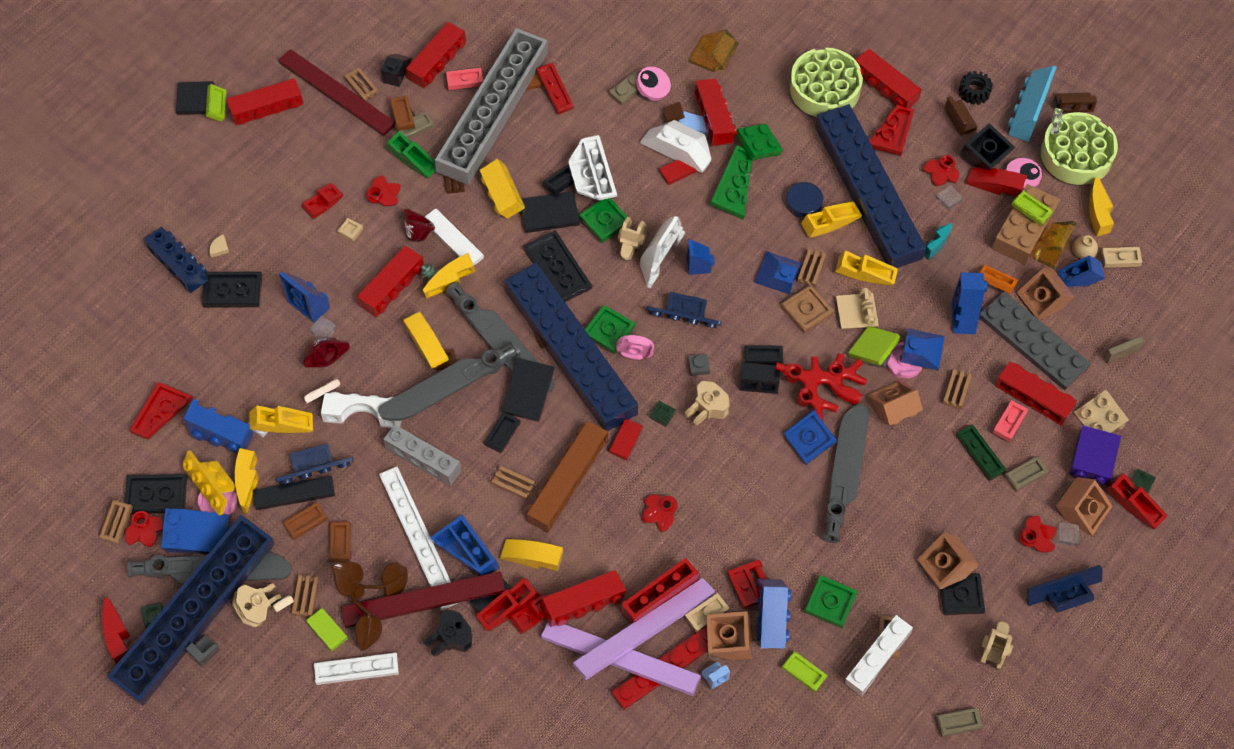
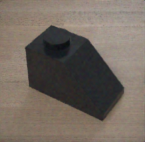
(395, 69)

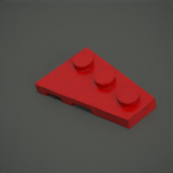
(894, 131)
(159, 409)

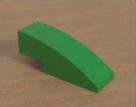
(411, 154)

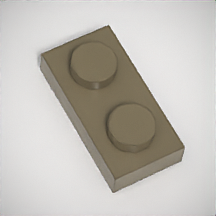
(625, 90)

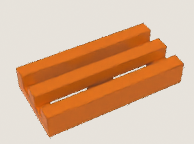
(998, 279)

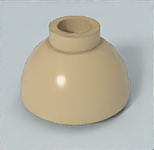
(1085, 246)

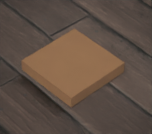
(807, 308)

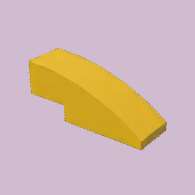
(1100, 209)
(830, 219)
(866, 269)
(448, 275)
(425, 340)
(280, 420)
(246, 477)
(532, 553)

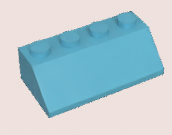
(1031, 103)

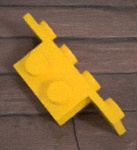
(210, 480)

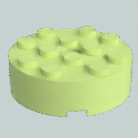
(825, 81)
(1080, 149)

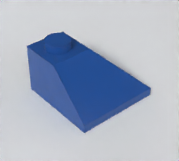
(778, 272)
(922, 349)

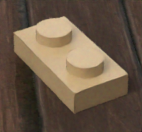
(1121, 257)
(698, 616)

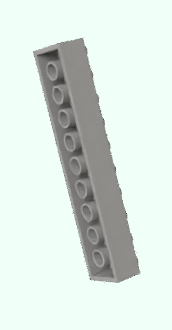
(491, 106)

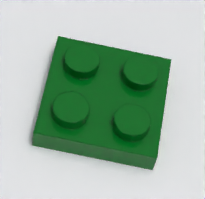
(759, 141)
(603, 219)
(608, 328)
(831, 601)

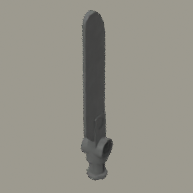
(489, 326)
(445, 383)
(846, 469)
(183, 566)

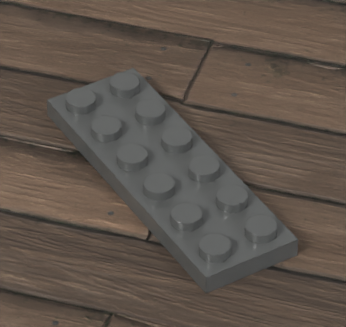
(1034, 340)

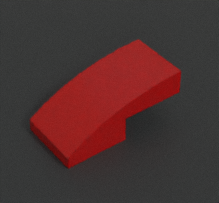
(324, 200)
(529, 615)

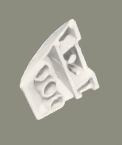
(668, 234)

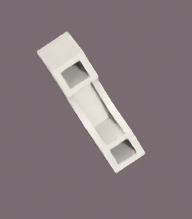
(339, 406)
(879, 653)

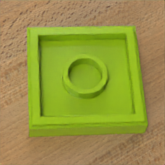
(874, 345)

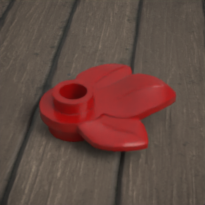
(940, 172)
(386, 192)
(658, 513)
(145, 531)
(1039, 533)

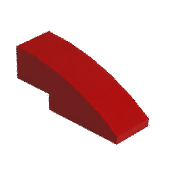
(997, 181)
(1136, 501)
(507, 604)
(114, 631)

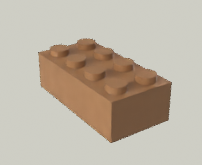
(1021, 233)

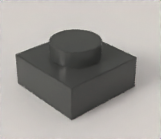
(698, 364)

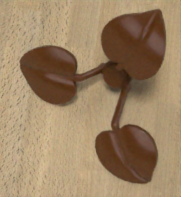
(347, 580)

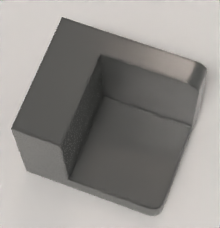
(202, 650)

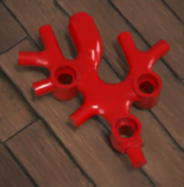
(815, 376)

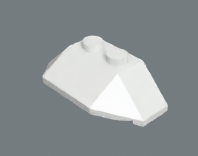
(679, 144)
(591, 170)

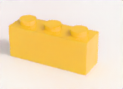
(501, 189)

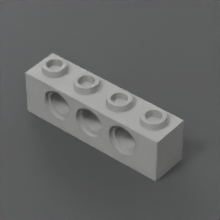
(422, 455)

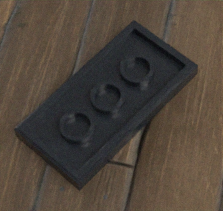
(558, 265)

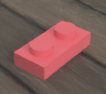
(464, 78)
(1010, 421)

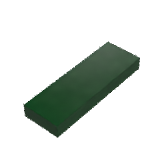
(981, 452)

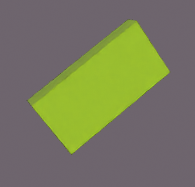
(216, 102)
(1032, 208)
(327, 629)
(804, 671)

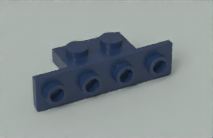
(685, 307)
(312, 460)
(1067, 590)

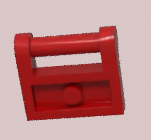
(744, 583)

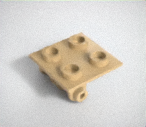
(857, 310)
(1102, 413)

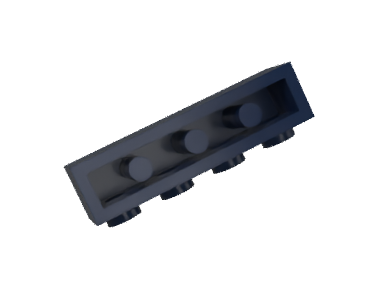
(176, 259)

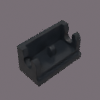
(759, 378)

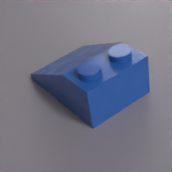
(304, 297)
(192, 530)

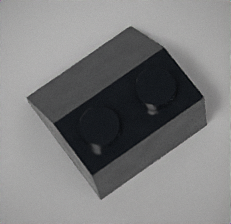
(986, 148)

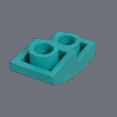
(940, 239)

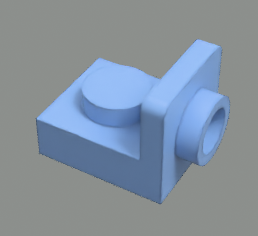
(716, 675)

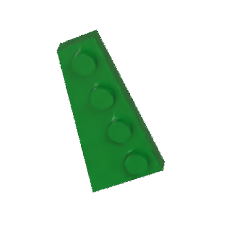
(733, 187)

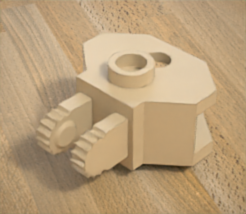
(630, 238)
(709, 402)
(255, 602)
(997, 645)

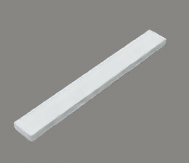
(415, 528)

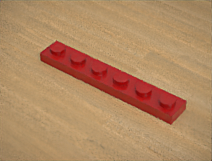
(680, 656)

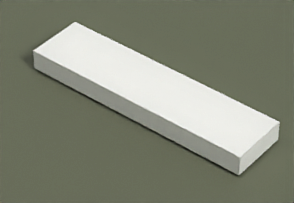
(453, 237)
(356, 668)

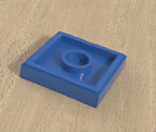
(810, 437)

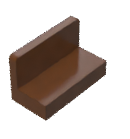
(1075, 102)
(960, 116)

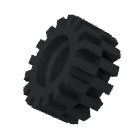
(979, 80)

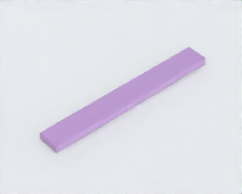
(643, 629)
(631, 662)

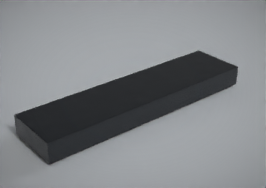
(294, 493)

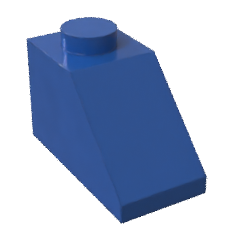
(698, 258)
(1082, 272)

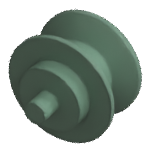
(428, 271)

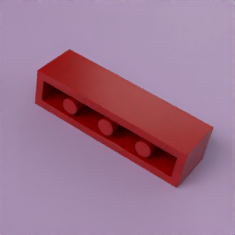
(436, 55)
(888, 80)
(265, 101)
(714, 112)
(390, 281)
(1036, 393)
(660, 591)
(583, 598)

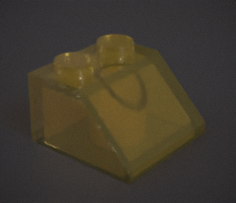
(714, 50)
(1054, 243)

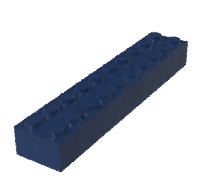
(870, 187)
(571, 347)
(191, 610)

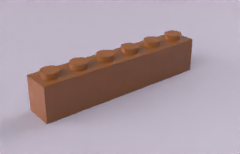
(567, 476)

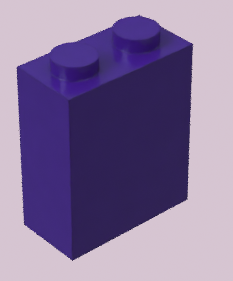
(1095, 455)

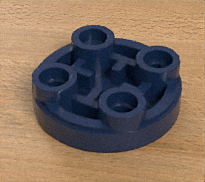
(804, 199)

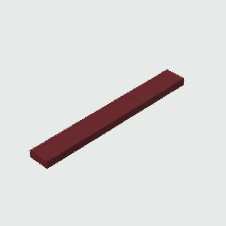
(337, 92)
(427, 598)

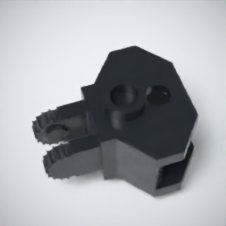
(450, 634)

